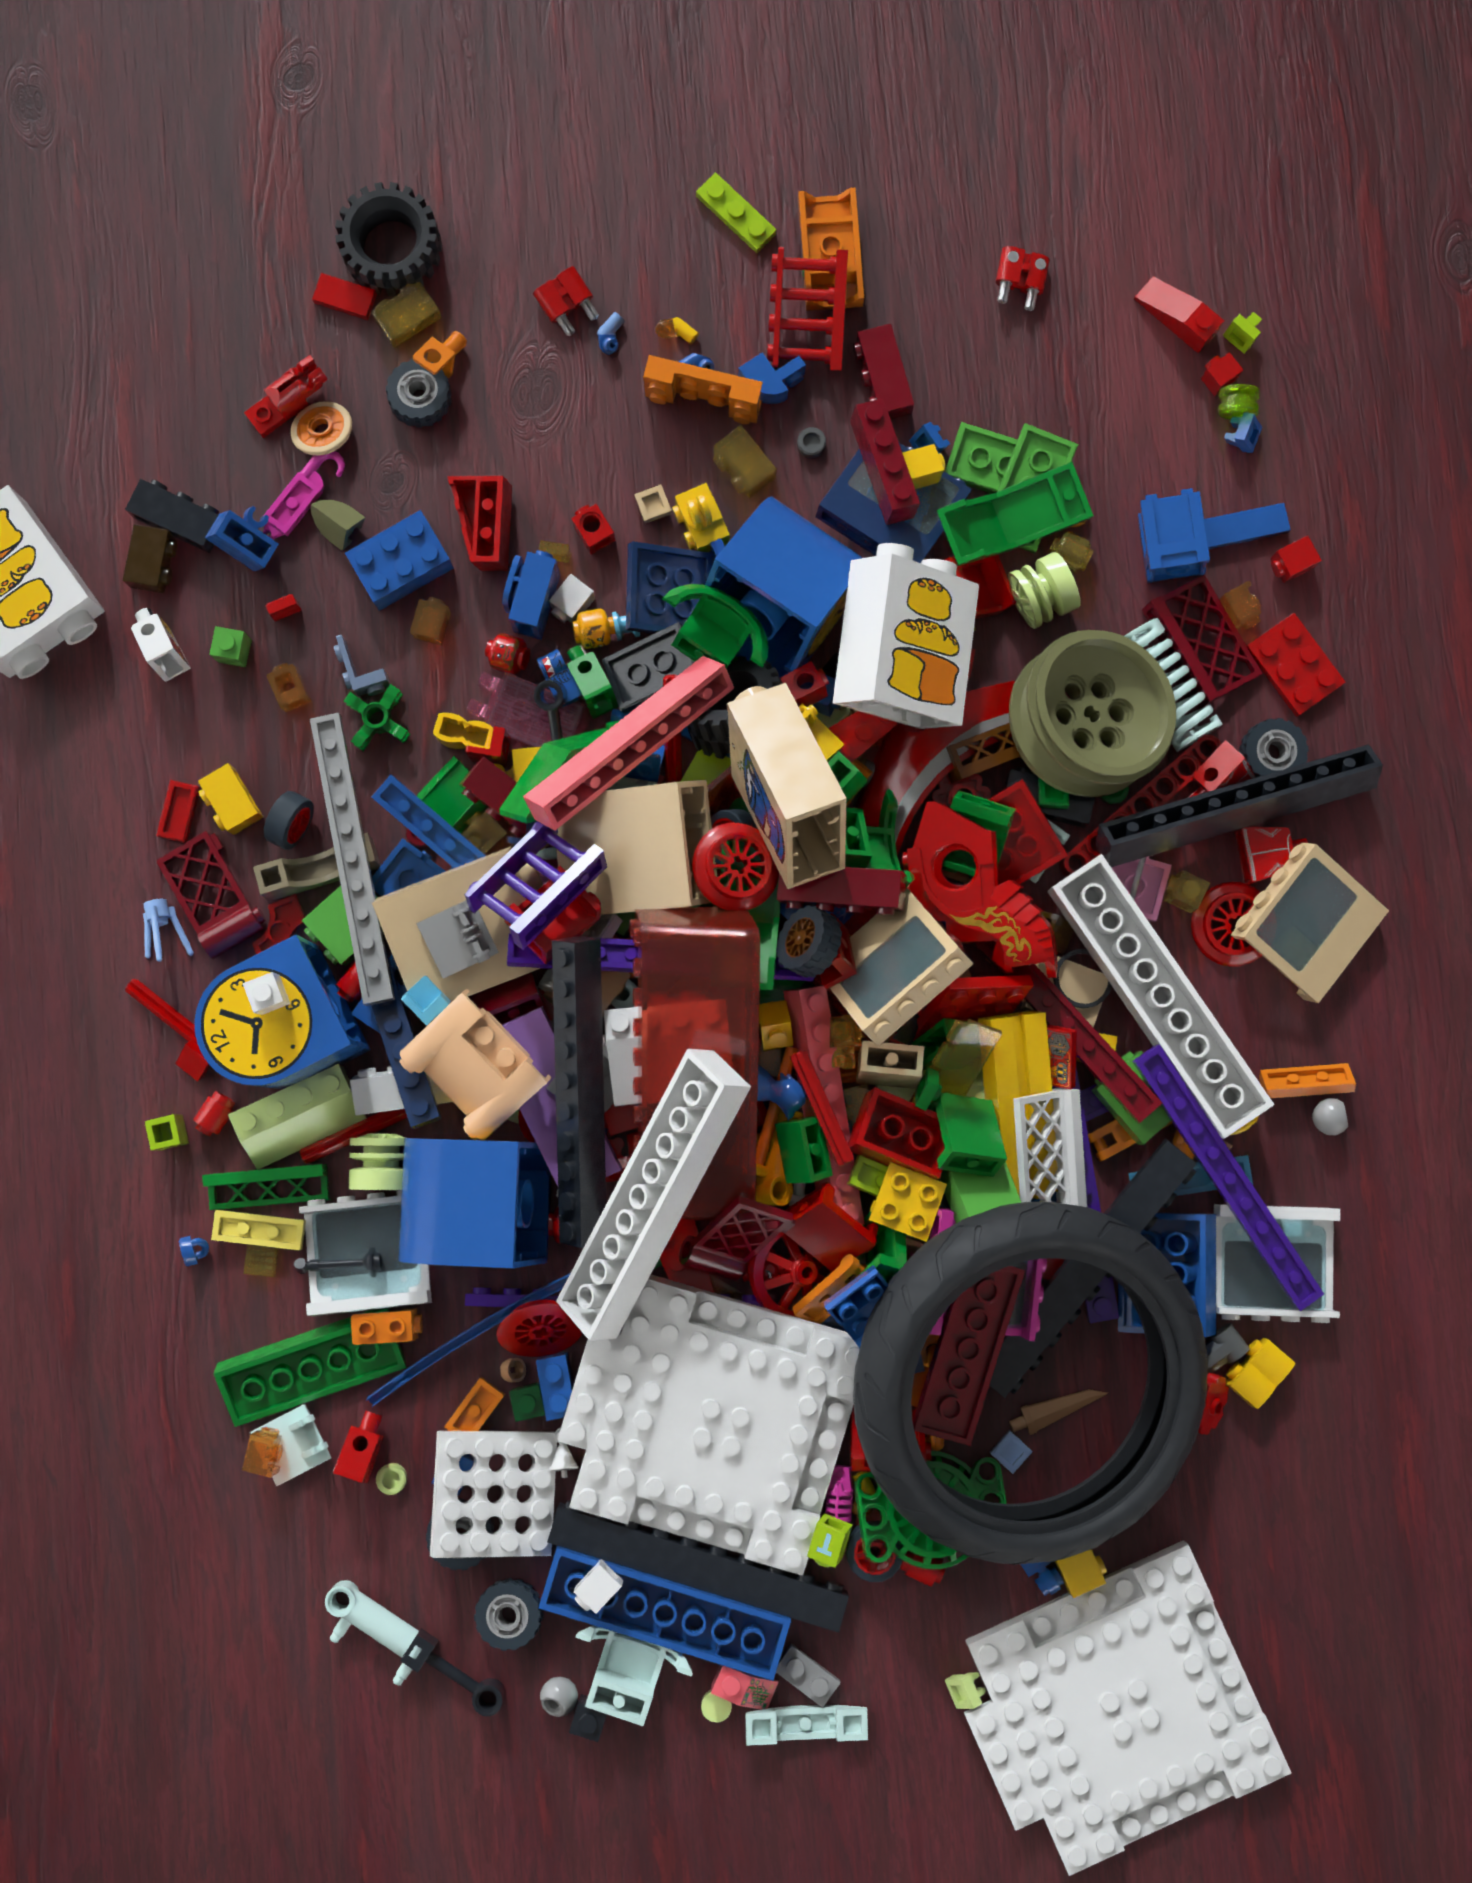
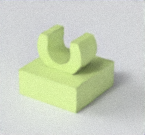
(963, 1690)

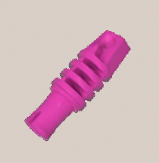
(840, 1494)

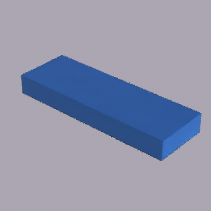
(1246, 525)

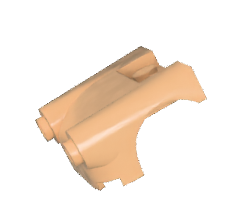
(474, 1065)

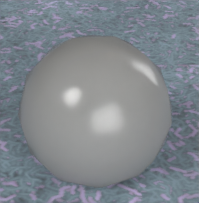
(1330, 1116)
(559, 1696)

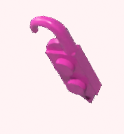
(298, 496)

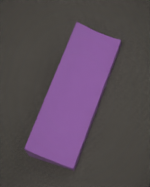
(536, 1036)

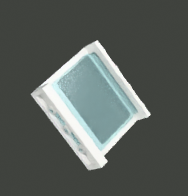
(348, 1232)
(1247, 1283)

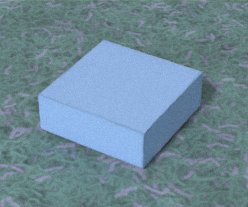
(1011, 1451)

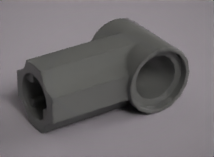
(1224, 1347)

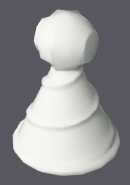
(563, 1458)

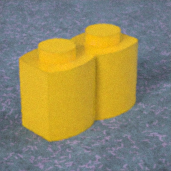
(458, 733)
(1259, 1372)

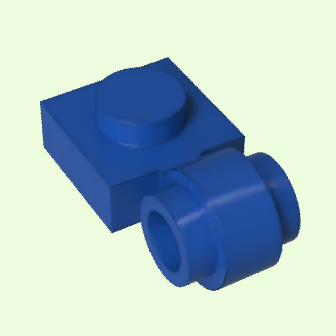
(1048, 1580)

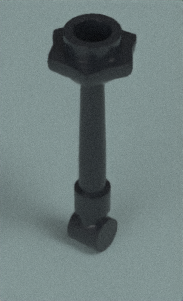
(371, 1263)

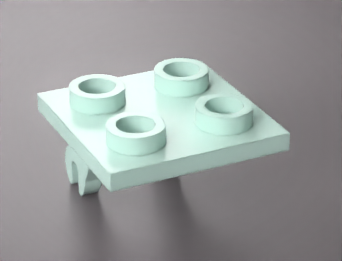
(301, 1443)

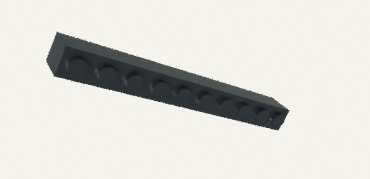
(1238, 806)
(579, 1086)
(1078, 1281)
(701, 1567)

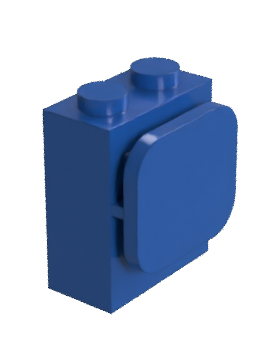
(529, 592)

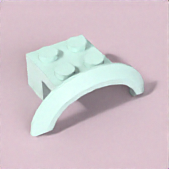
(627, 1674)

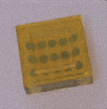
(560, 551)
(261, 1260)

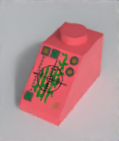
(743, 1688)

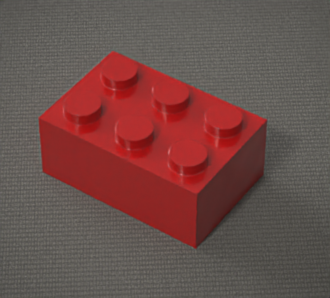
(897, 1133)

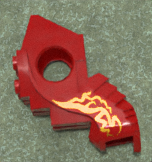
(981, 907)

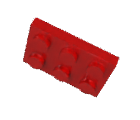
(1295, 664)

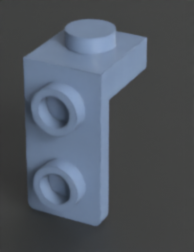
(370, 683)

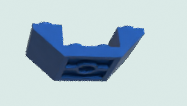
(855, 1302)

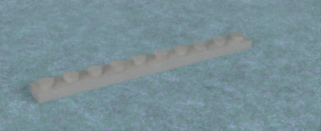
(352, 859)

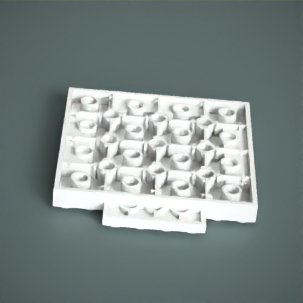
(712, 1422)
(1119, 1710)

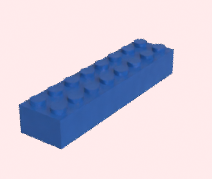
(672, 1615)

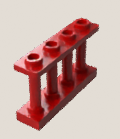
(834, 296)

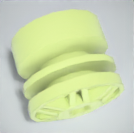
(1045, 589)
(380, 1162)

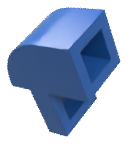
(774, 382)

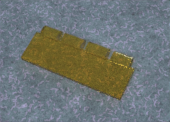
(963, 1061)

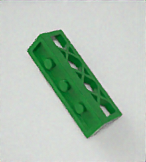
(259, 1177)

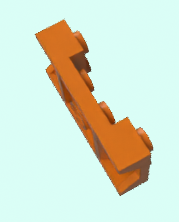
(831, 225)
(667, 377)

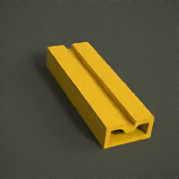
(1019, 1069)

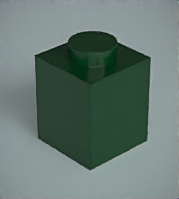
(527, 1401)

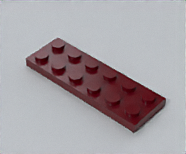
(967, 1357)

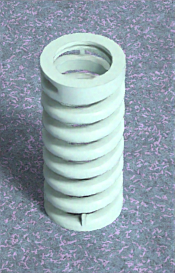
(1182, 738)

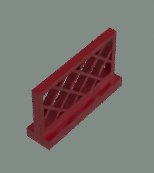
(1158, 609)

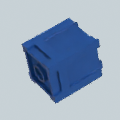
(1173, 536)

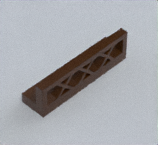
(990, 760)

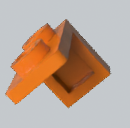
(386, 1327)

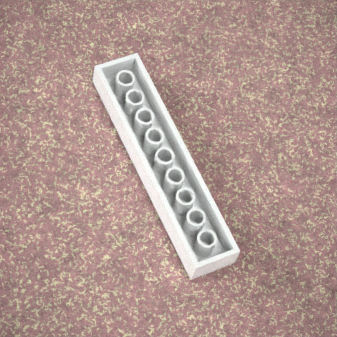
(1159, 995)
(652, 1193)

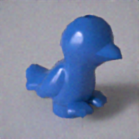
(785, 1093)

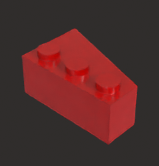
(485, 518)

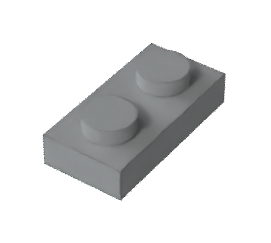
(807, 1675)

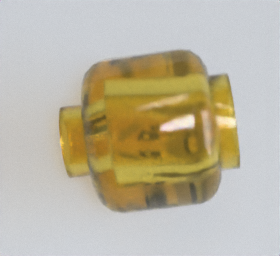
(1074, 551)

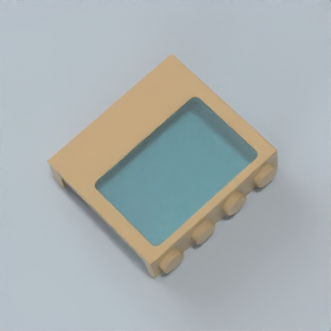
(1310, 920)
(899, 969)

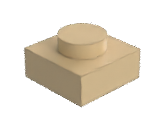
(653, 504)

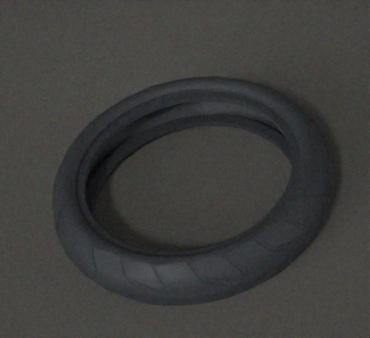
(1141, 1465)

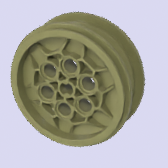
(1126, 686)

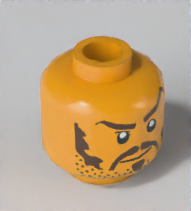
(593, 628)

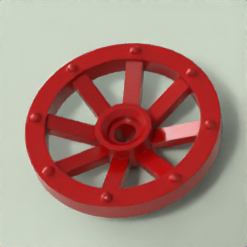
(792, 1274)

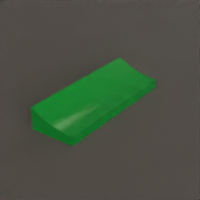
(302, 1370)

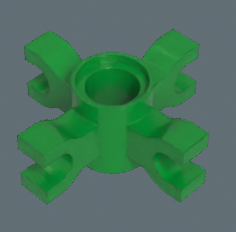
(368, 730)

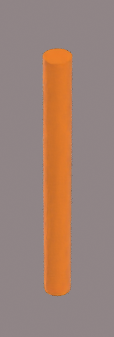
(773, 1111)

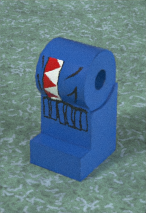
(554, 668)

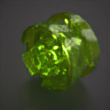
(1238, 399)

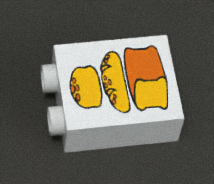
(39, 592)
(906, 639)

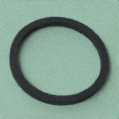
(1076, 1004)

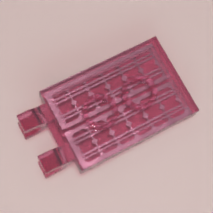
(515, 709)

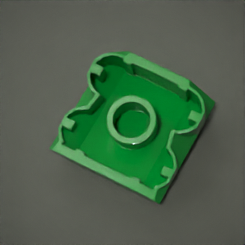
(446, 796)

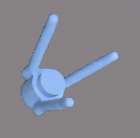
(157, 915)

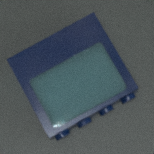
(856, 514)

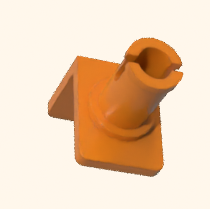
(440, 353)

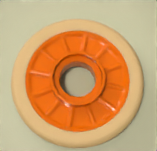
(326, 442)

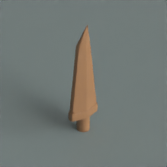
(1047, 1412)

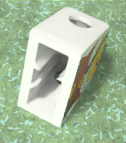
(159, 645)

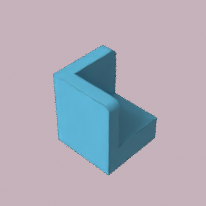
(426, 1000)

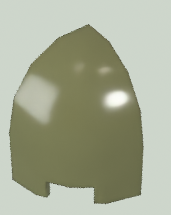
(336, 521)

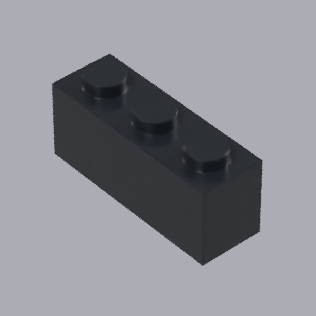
(176, 513)
(1079, 807)

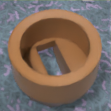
(520, 1370)

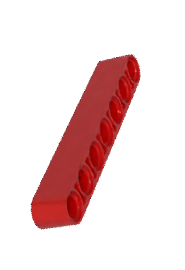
(1149, 795)

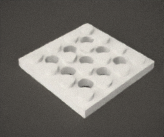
(450, 1478)

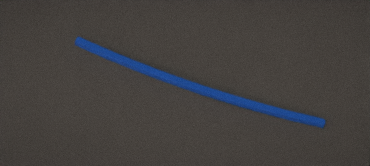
(463, 1338)

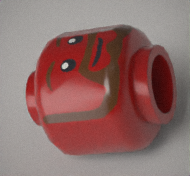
(507, 653)

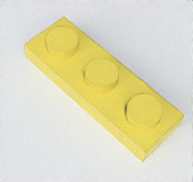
(258, 1229)

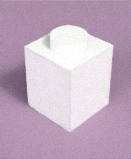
(571, 599)
(266, 993)
(597, 1587)

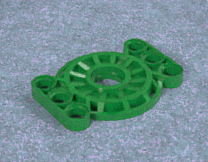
(896, 1528)

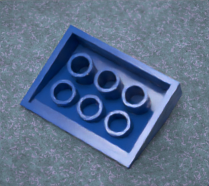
(1190, 1247)

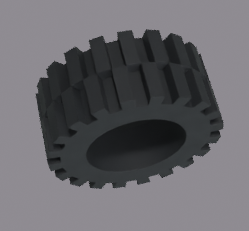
(380, 207)
(711, 728)

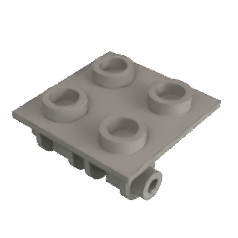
(457, 939)

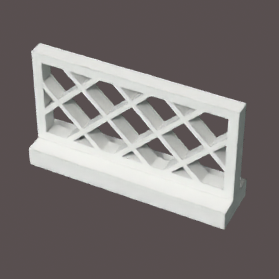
(1066, 1149)

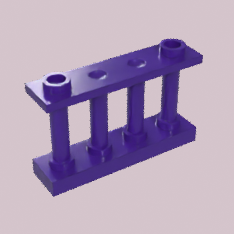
(546, 905)

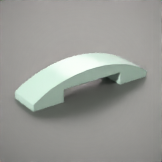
(806, 1723)

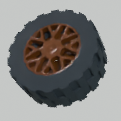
(809, 941)

